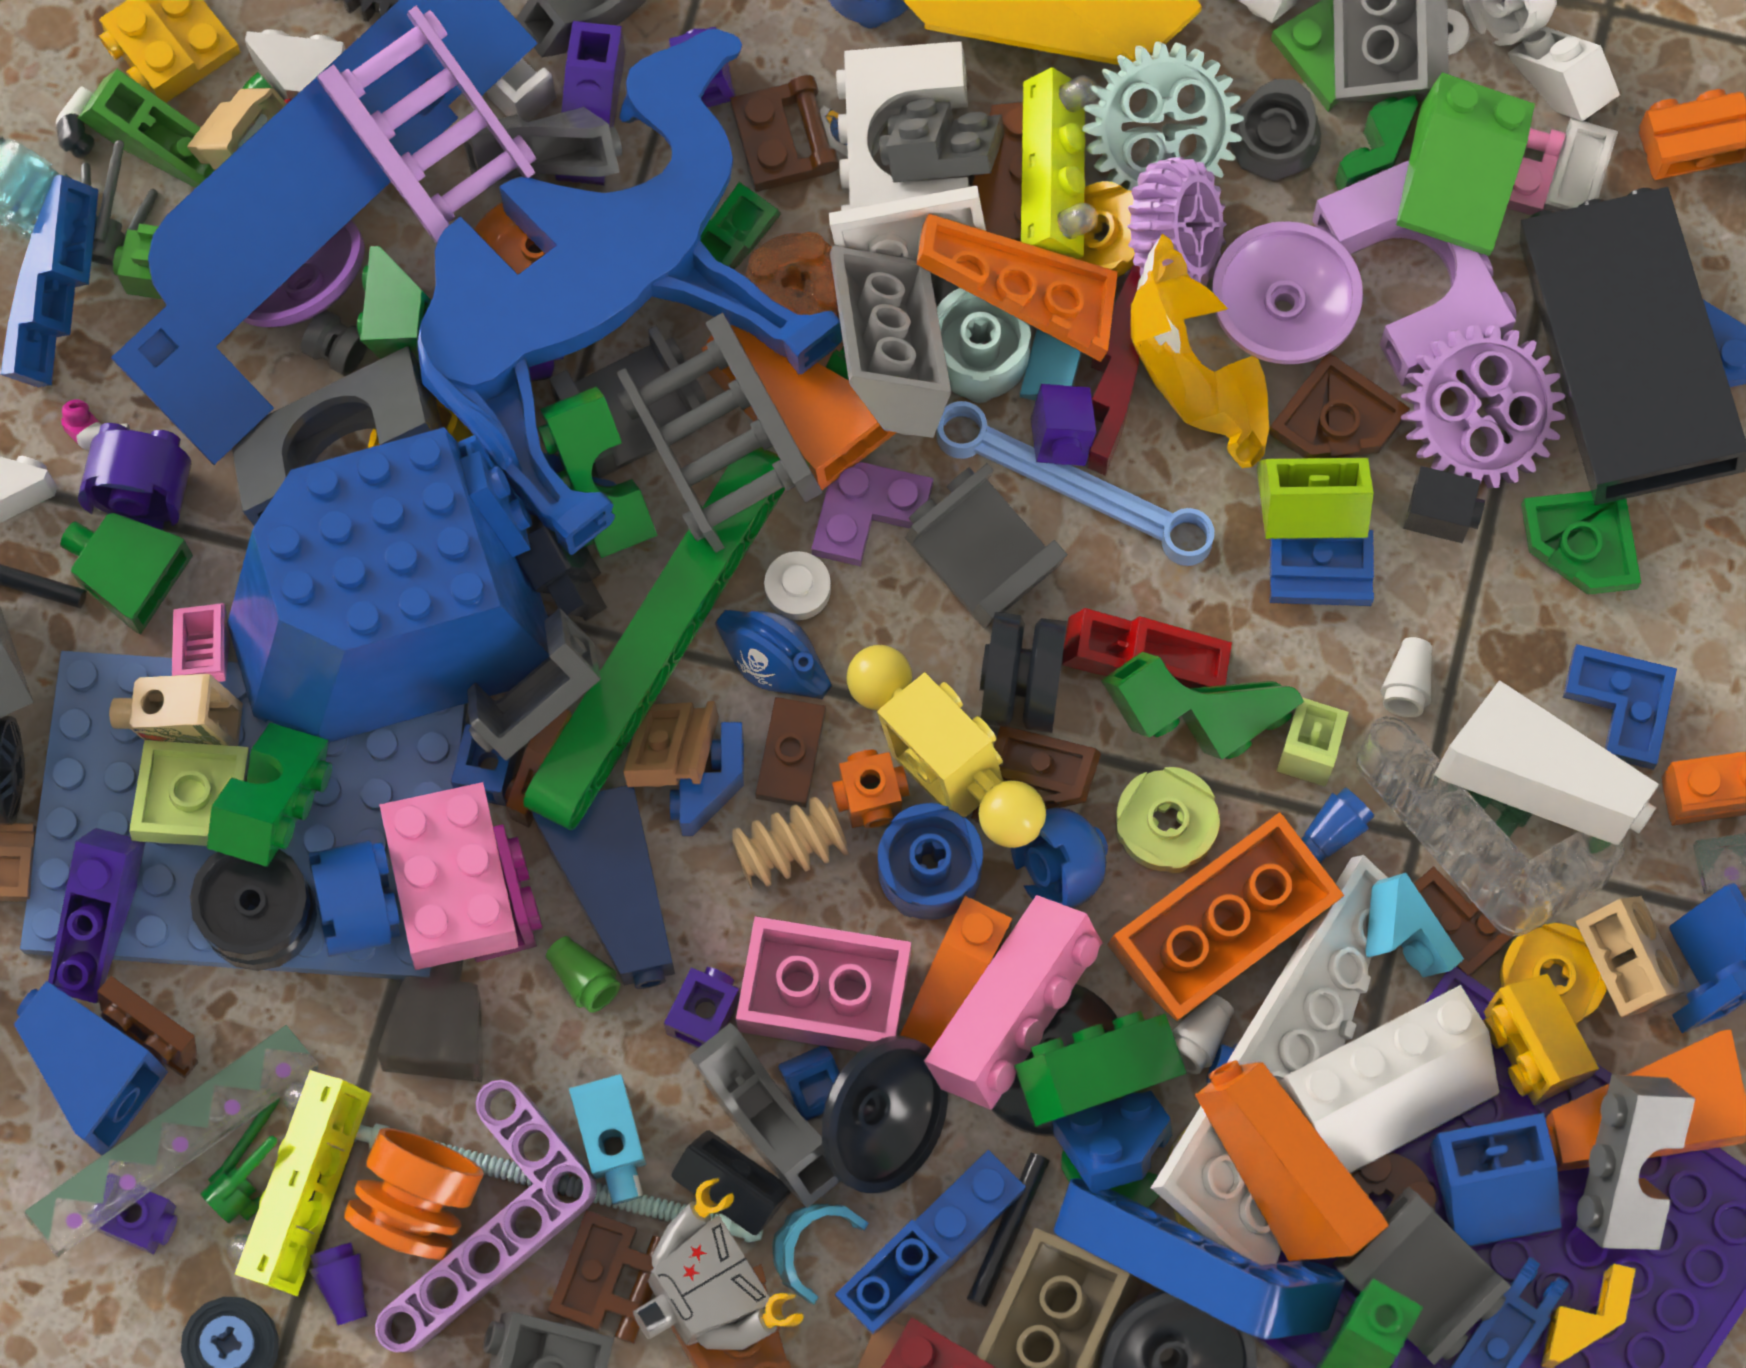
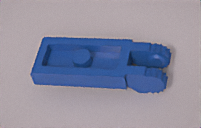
(1514, 1329)

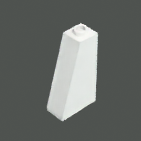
(1546, 768)

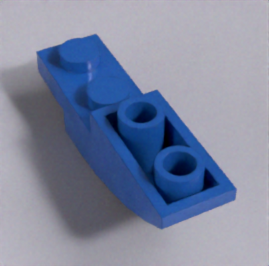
(931, 1243)

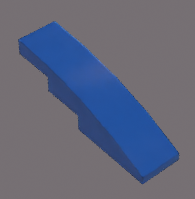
(45, 290)

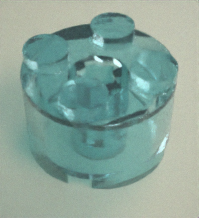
(23, 185)

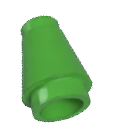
(584, 976)

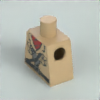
(180, 710)

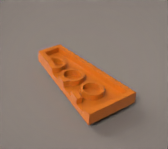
(1034, 284)

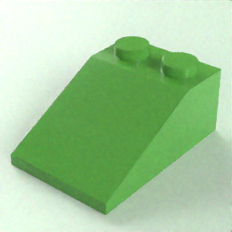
(1464, 163)

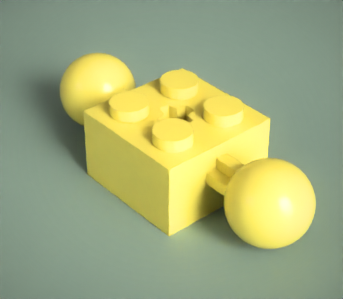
(944, 747)

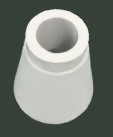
(1409, 679)
(1202, 1033)

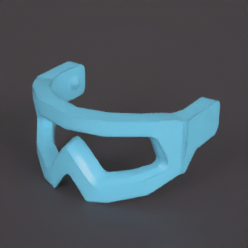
(787, 1236)

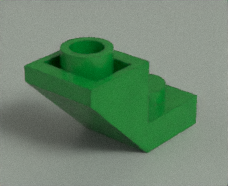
(1386, 133)

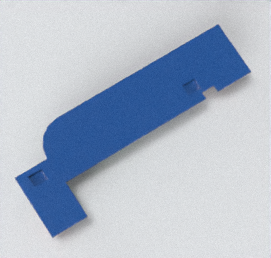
(279, 206)

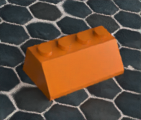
(1225, 918)

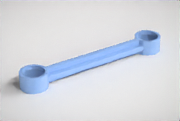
(1076, 484)

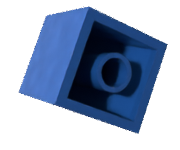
(88, 1064)

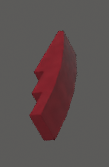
(1117, 384)

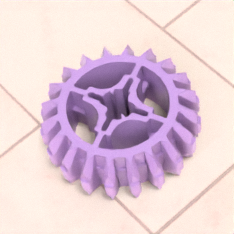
(1183, 204)

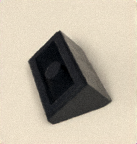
(754, 1189)

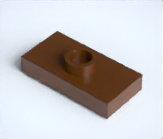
(790, 752)

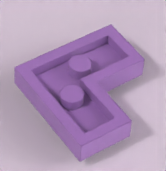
(857, 499)

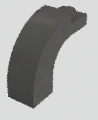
(552, 20)
(764, 1114)

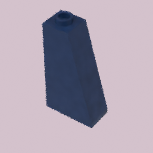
(615, 884)

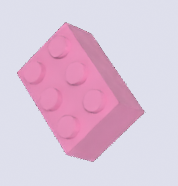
(448, 876)
(822, 985)

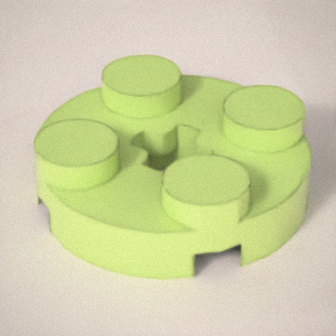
(1173, 848)

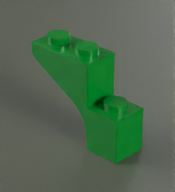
(1218, 716)

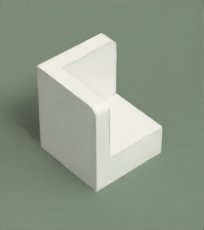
(523, 91)

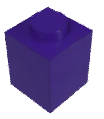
(1063, 424)

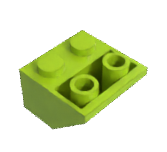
(1315, 497)

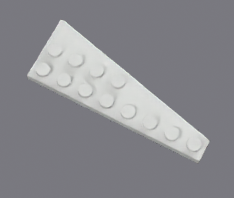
(1298, 1023)

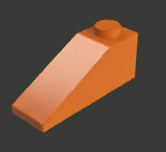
(960, 961)

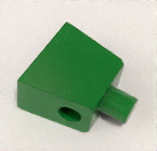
(126, 565)

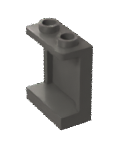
(539, 696)

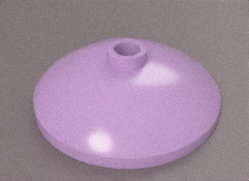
(1293, 266)

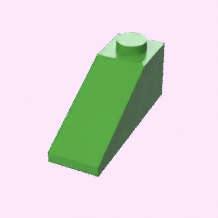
(146, 125)

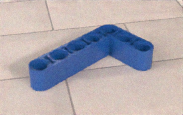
(1249, 1296)

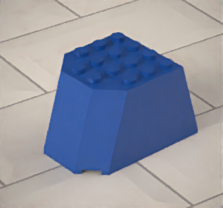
(379, 594)

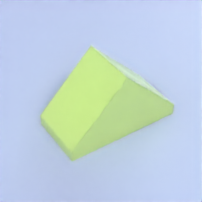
(1313, 742)

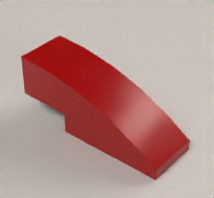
(1106, 642)

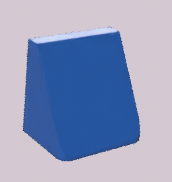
(810, 1080)

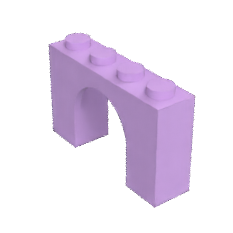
(1368, 215)

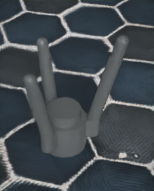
(107, 230)

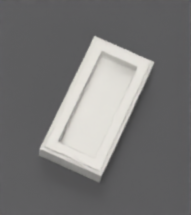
(1580, 165)

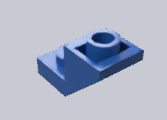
(700, 802)

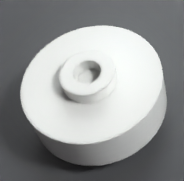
(797, 585)

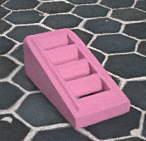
(201, 641)

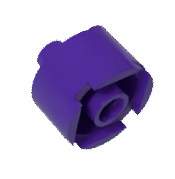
(135, 475)

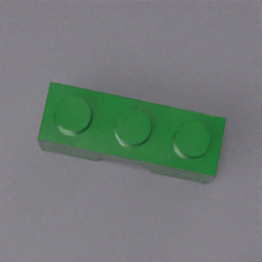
(579, 432)
(261, 814)

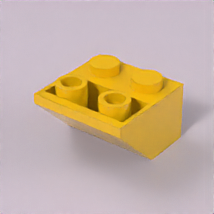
(1538, 1039)

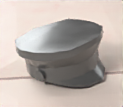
(1277, 130)

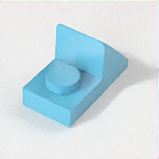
(1404, 918)

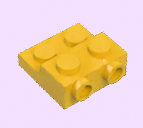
(167, 43)

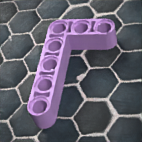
(499, 1230)

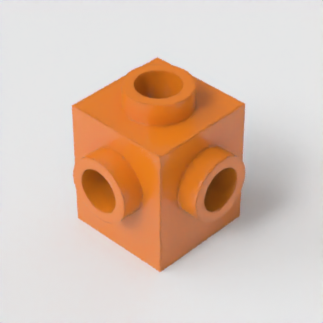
(870, 806)

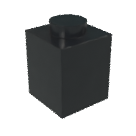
(1444, 505)

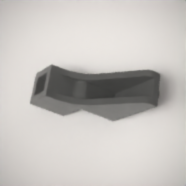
(562, 143)

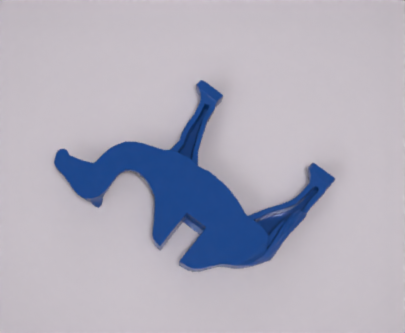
(597, 271)

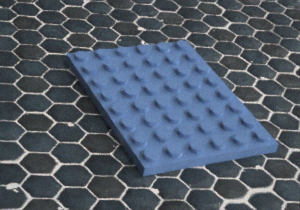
(94, 783)

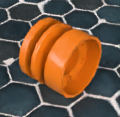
(409, 1204)

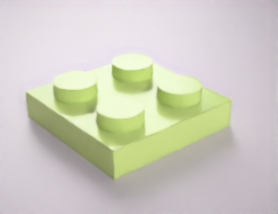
(179, 788)

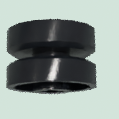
(1022, 672)
(259, 936)

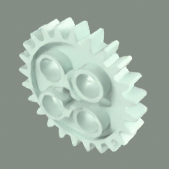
(1162, 78)

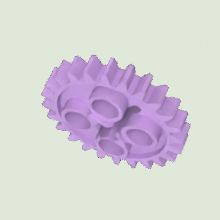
(1516, 377)

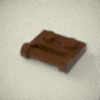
(768, 138)

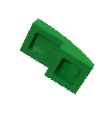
(738, 226)

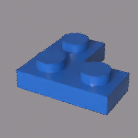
(1635, 692)

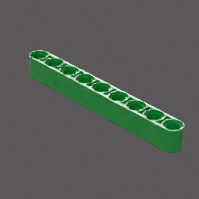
(647, 654)

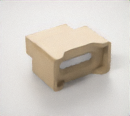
(234, 124)

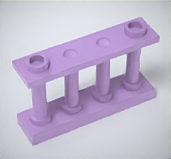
(378, 128)

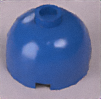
(1064, 859)

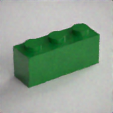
(1099, 1066)

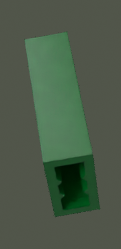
(1372, 1329)

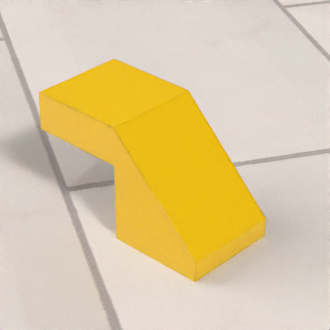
(1575, 1330)

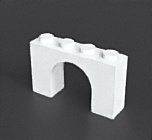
(878, 86)

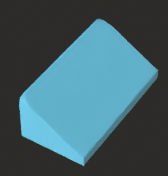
(1049, 363)

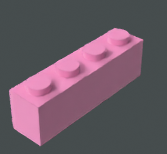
(1014, 1002)

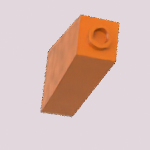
(817, 407)
(1704, 1070)
(1288, 1166)

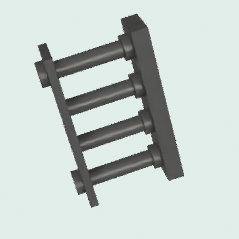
(766, 432)

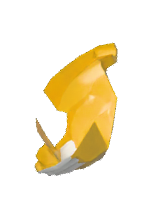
(1220, 402)

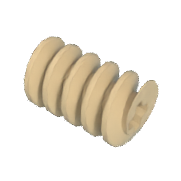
(788, 841)

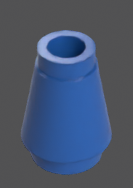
(1337, 824)

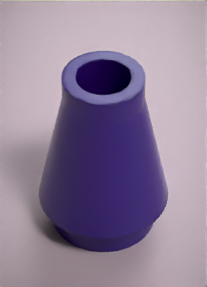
(340, 1282)

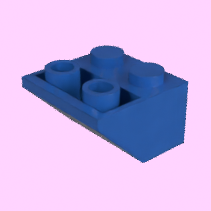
(1498, 1179)

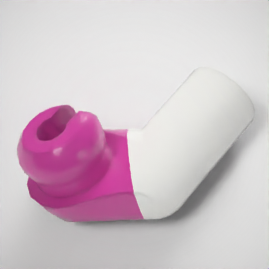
(81, 423)

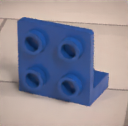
(1715, 948)

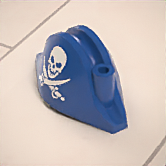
(773, 653)

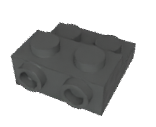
(932, 145)
(540, 1343)

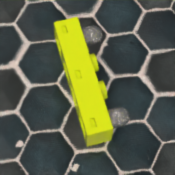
(1055, 163)
(301, 1183)

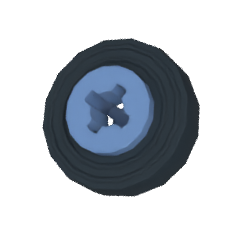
(252, 1342)

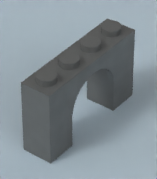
(377, 397)

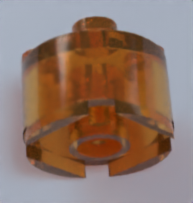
(795, 263)

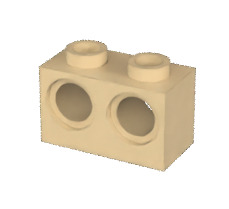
(1631, 956)

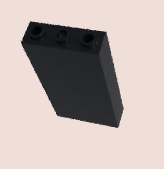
(1632, 345)

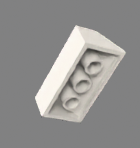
(1398, 1080)

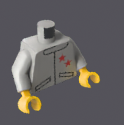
(708, 1284)

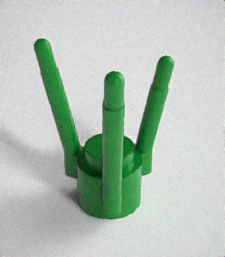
(229, 1186)

